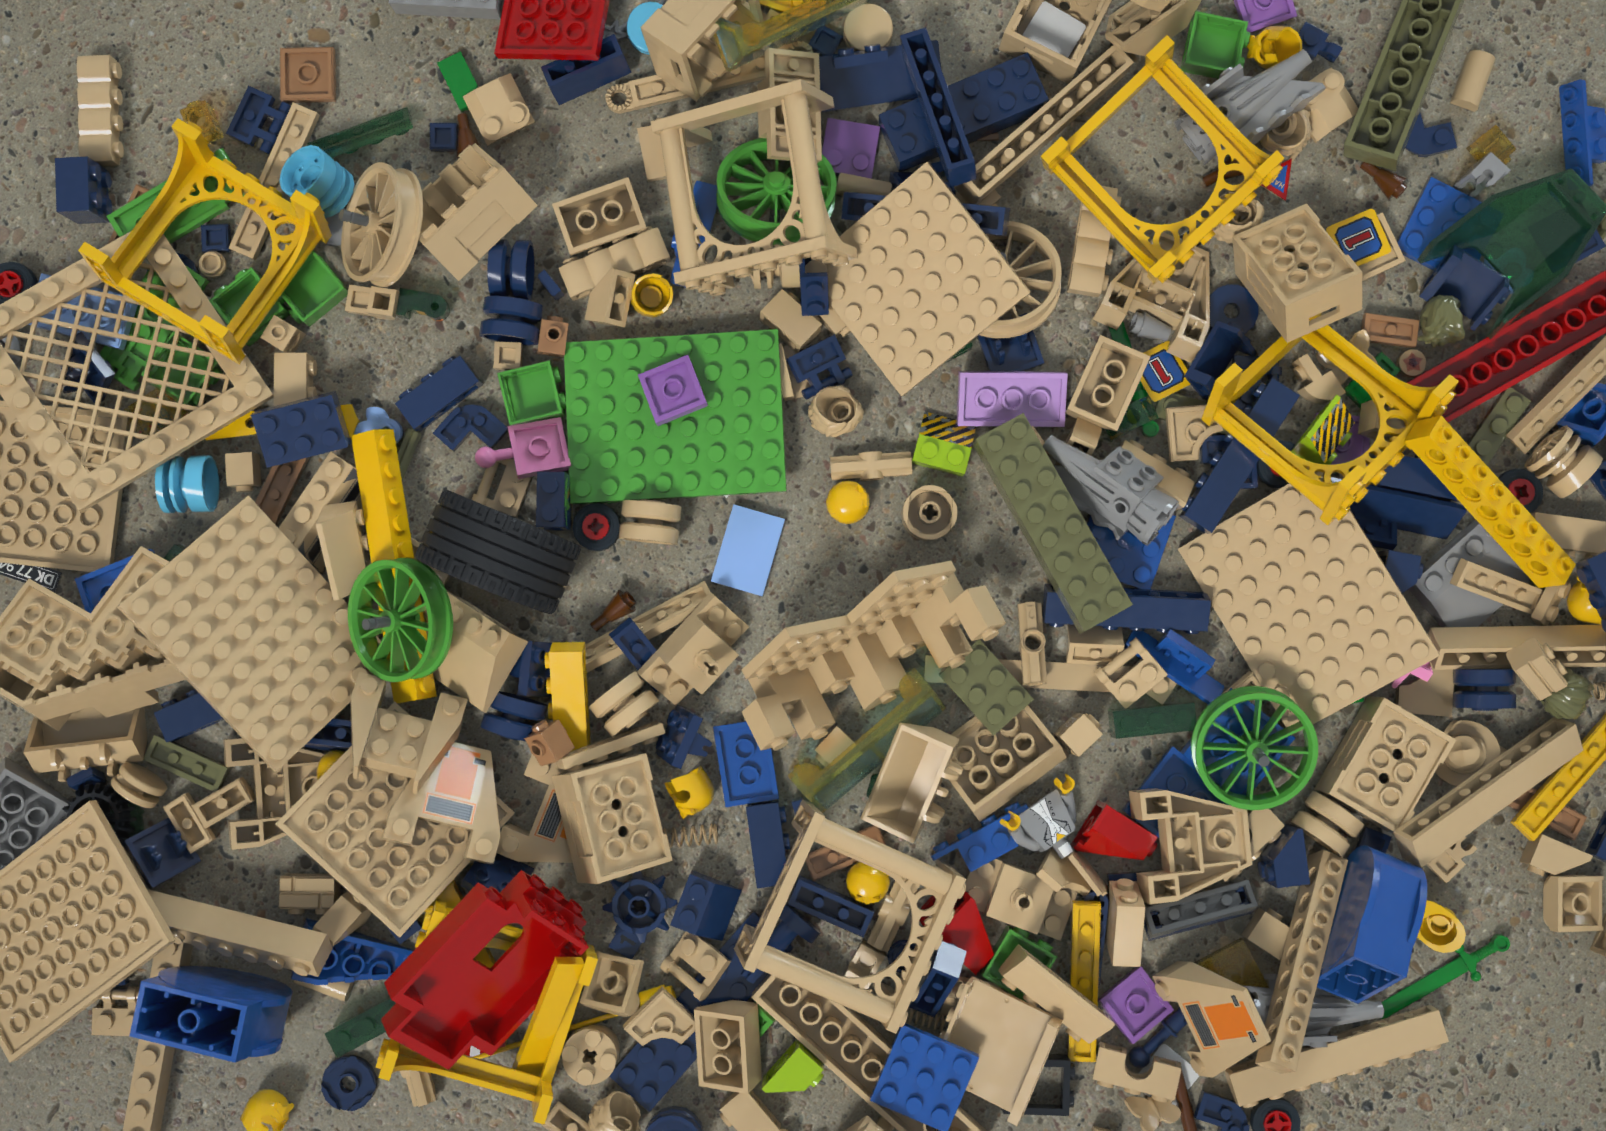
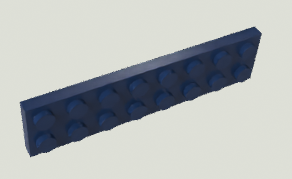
(654, 1068)

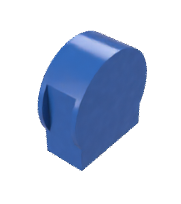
(1373, 925)
(212, 1012)

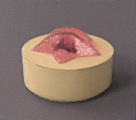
(1411, 363)

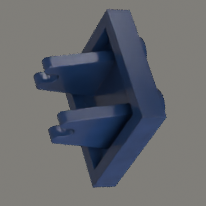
(1012, 353)
(99, 372)
(531, 669)
(681, 737)
(160, 853)
(495, 875)

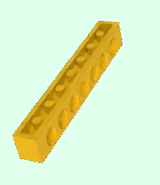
(1490, 502)

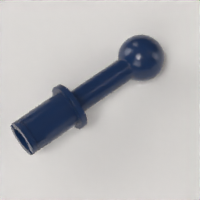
(1141, 1055)

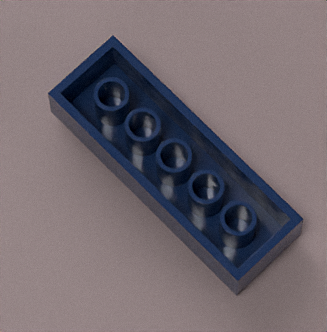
(984, 106)

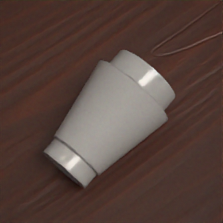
(1149, 327)

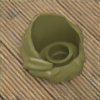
(1441, 321)
(1571, 700)

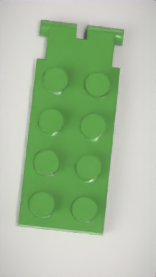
(128, 216)
(134, 357)

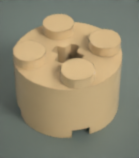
(940, 502)
(590, 1069)

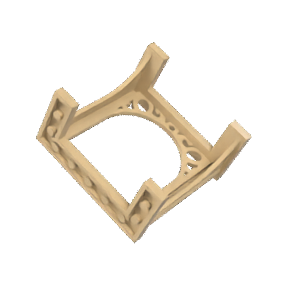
(817, 232)
(886, 1005)

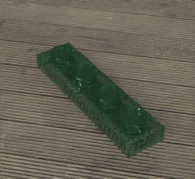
(366, 133)

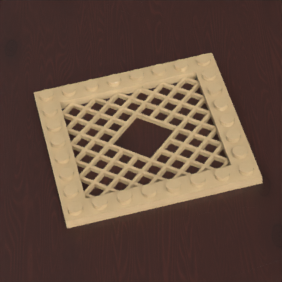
(157, 448)

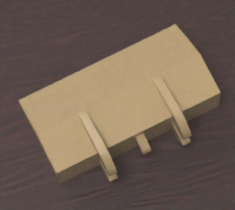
(87, 741)
(911, 780)

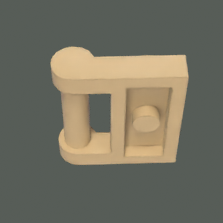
(510, 492)
(1137, 679)
(702, 958)

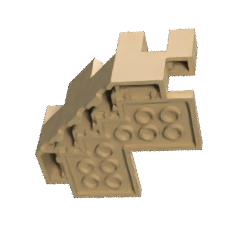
(864, 651)
(72, 659)

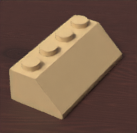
(1055, 995)

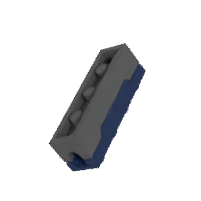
(1199, 910)

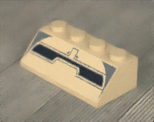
(332, 484)

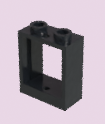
(1067, 1095)

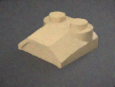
(1331, 106)
(498, 109)
(1573, 903)
(614, 985)

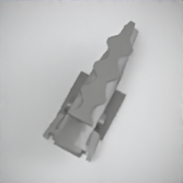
(1253, 102)
(1114, 490)
(1326, 1011)

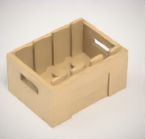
(684, 41)
(1063, 68)
(470, 210)
(1268, 267)
(1367, 752)
(593, 824)

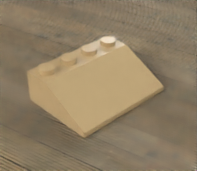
(478, 655)
(1004, 763)

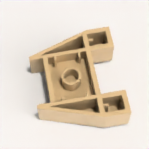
(397, 740)

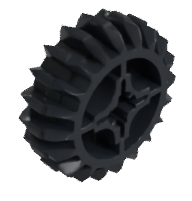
(102, 795)

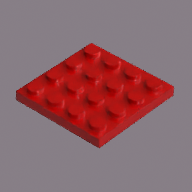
(551, 29)

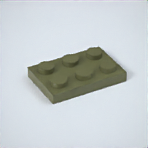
(987, 688)

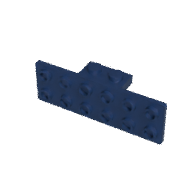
(867, 76)
(1387, 510)

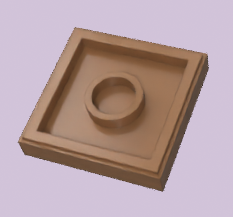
(307, 75)

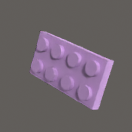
(999, 396)

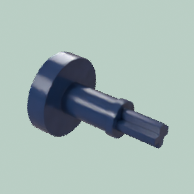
(790, 926)

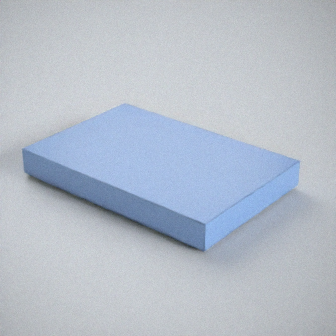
(748, 550)

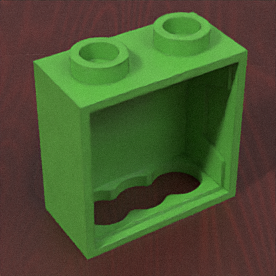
(1214, 44)
(313, 291)
(230, 298)
(177, 376)
(532, 393)
(1003, 948)

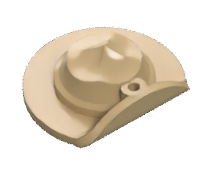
(1471, 752)

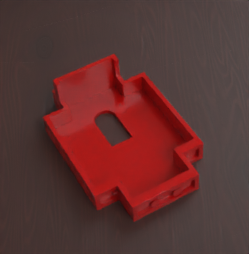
(457, 1002)

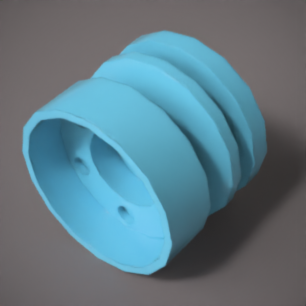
(318, 174)
(188, 484)

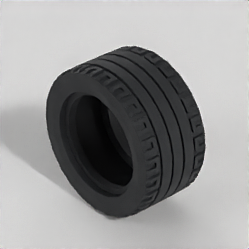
(497, 552)

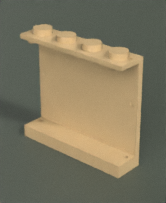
(1010, 1043)

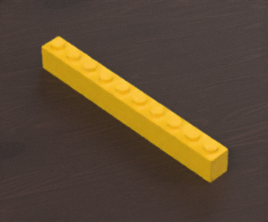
(387, 527)

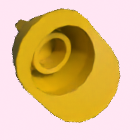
(1441, 929)

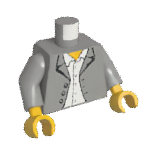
(1046, 821)

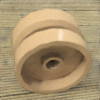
(650, 522)
(625, 705)
(1329, 821)

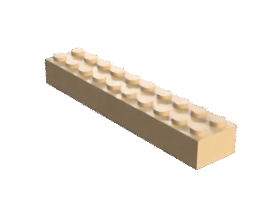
(842, 1043)

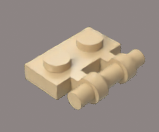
(113, 1019)

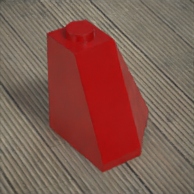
(1113, 835)
(966, 932)

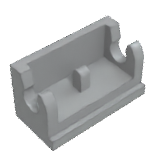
(1483, 174)

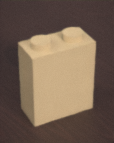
(1125, 923)

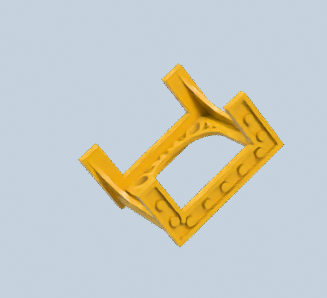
(1253, 163)
(192, 167)
(1334, 499)
(479, 1072)

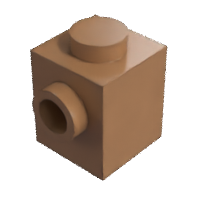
(550, 346)
(549, 742)

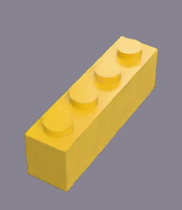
(569, 690)

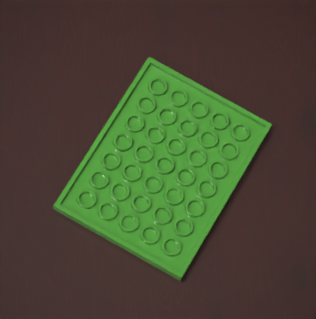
(715, 451)

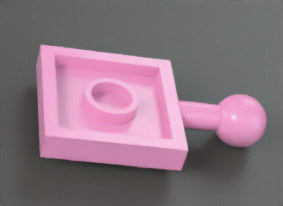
(534, 446)

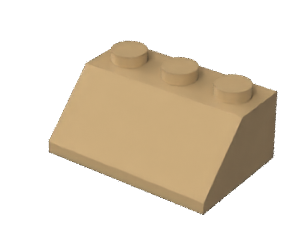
(599, 216)
(1107, 384)
(1175, 482)
(343, 545)
(728, 1046)

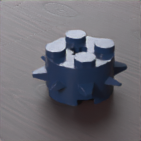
(641, 920)

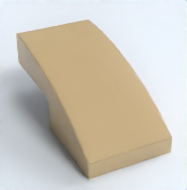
(864, 962)

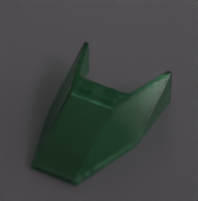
(1527, 236)

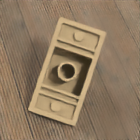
(780, 68)
(695, 651)
(1020, 898)

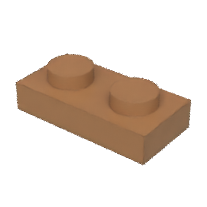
(1391, 330)

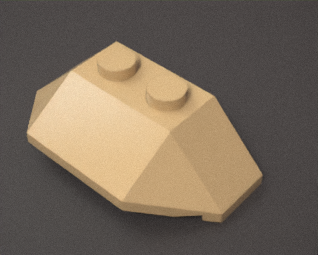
(1141, 29)

